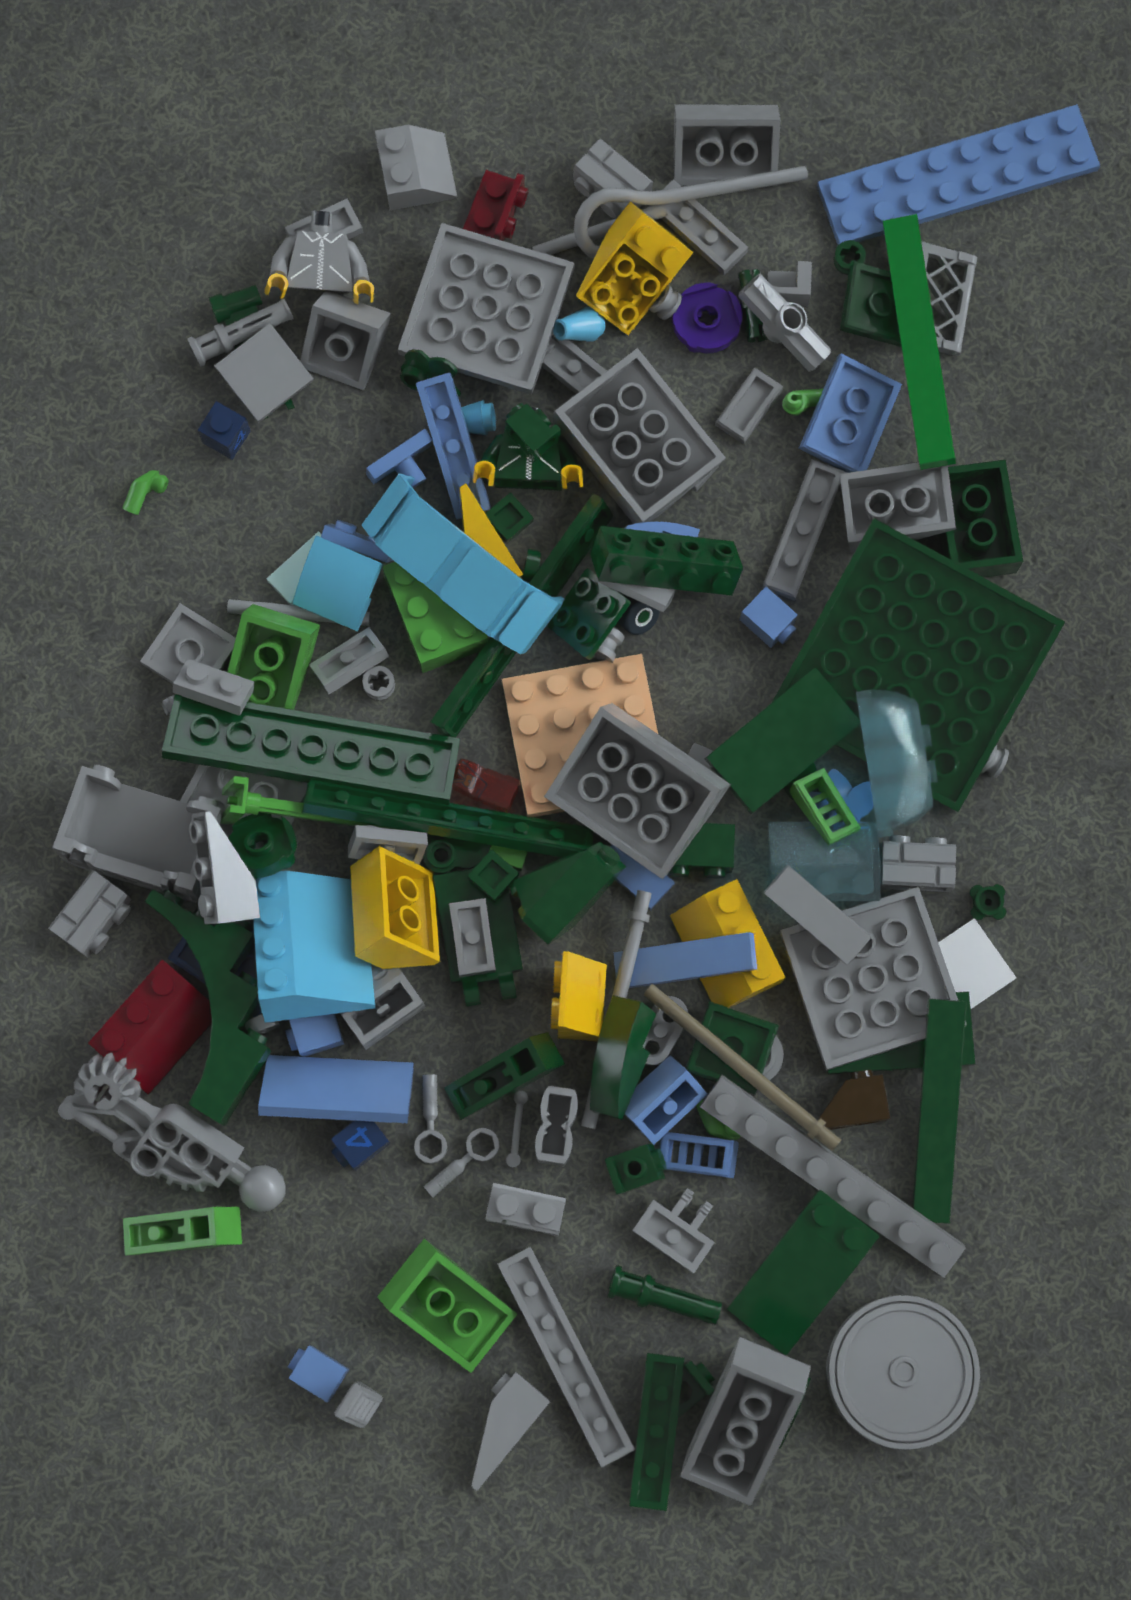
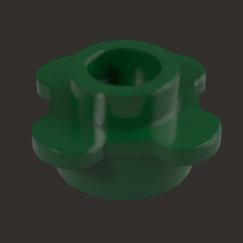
(995, 895)

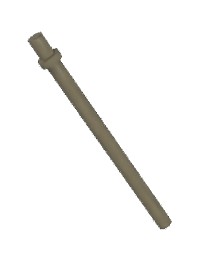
(815, 1127)

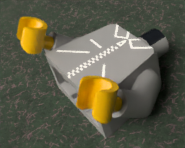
(320, 262)

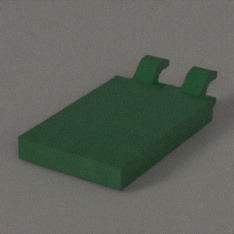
(457, 888)

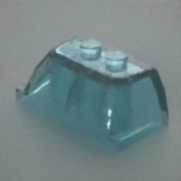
(896, 758)

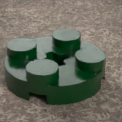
(278, 840)

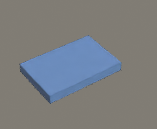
(850, 415)

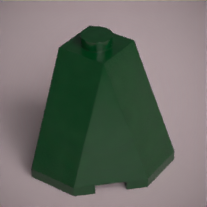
(565, 889)

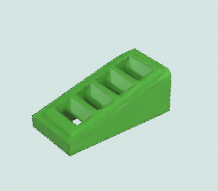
(820, 780)

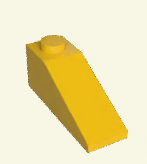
(481, 530)

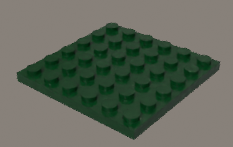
(933, 634)

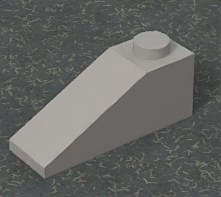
(509, 1417)

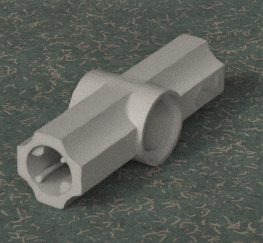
(795, 332)

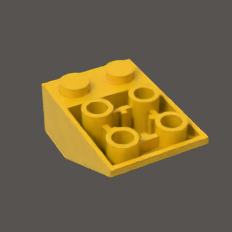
(632, 268)
(581, 1000)

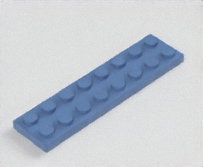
(959, 174)

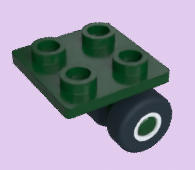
(594, 610)

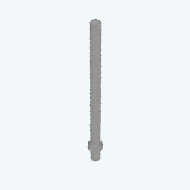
(637, 920)

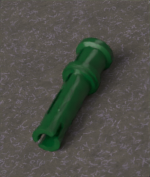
(648, 1292)

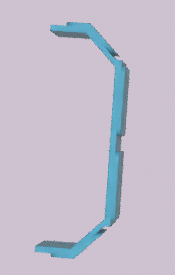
(458, 568)

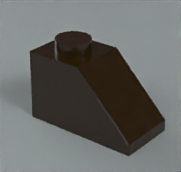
(857, 1102)

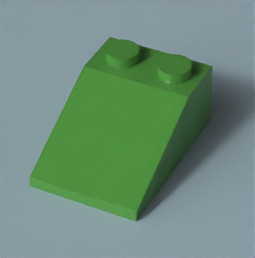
(274, 654)
(446, 1305)

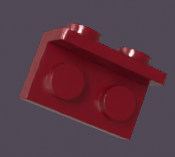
(496, 205)

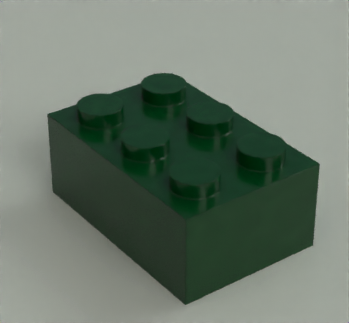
(985, 520)

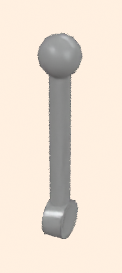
(513, 1158)

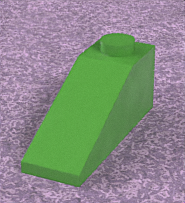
(182, 1230)

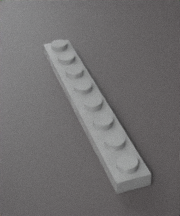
(833, 1176)

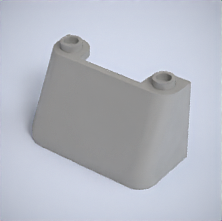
(131, 833)

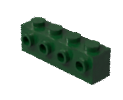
(666, 560)

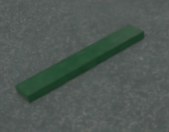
(939, 1109)

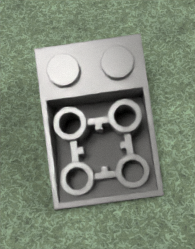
(394, 1003)

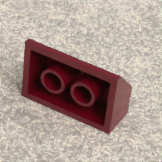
(155, 1025)

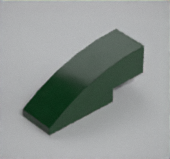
(619, 1056)

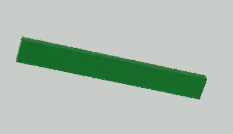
(919, 342)

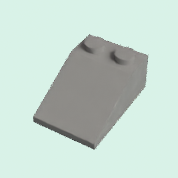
(900, 497)

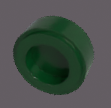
(531, 564)

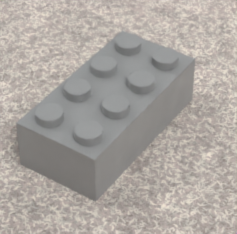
(745, 1421)

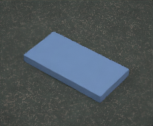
(336, 1089)

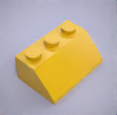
(393, 911)
(722, 914)

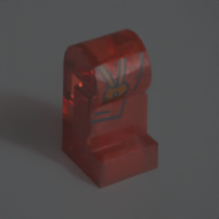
(485, 785)

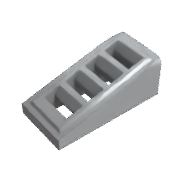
(358, 1405)

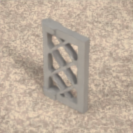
(963, 259)

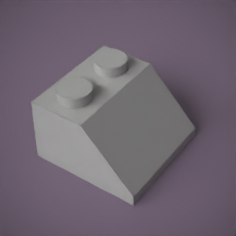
(415, 166)
(344, 339)

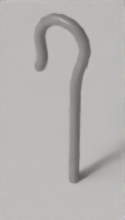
(675, 195)

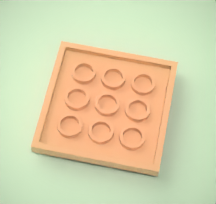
(555, 708)

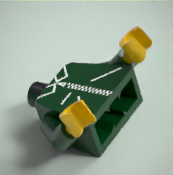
(517, 471)

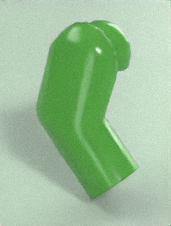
(800, 400)
(715, 1127)

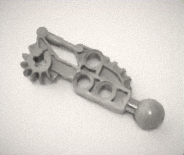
(176, 1154)

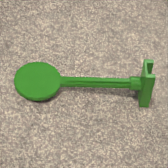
(252, 803)

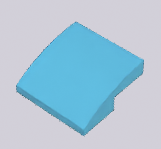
(337, 583)

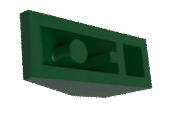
(504, 1074)

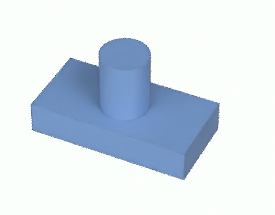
(402, 460)

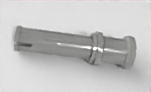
(224, 339)

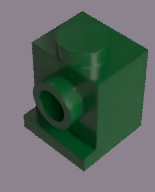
(531, 431)
(620, 1169)

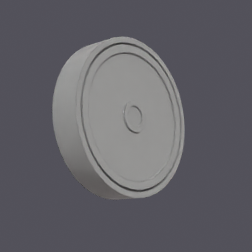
(903, 1372)

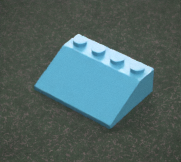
(308, 948)

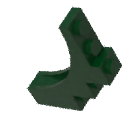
(233, 1055)

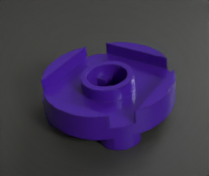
(716, 302)

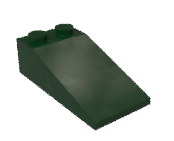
(803, 1272)

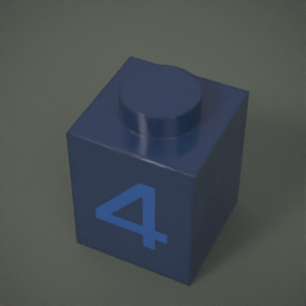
(224, 430)
(358, 1143)

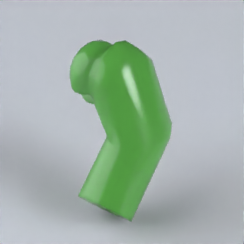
(141, 487)

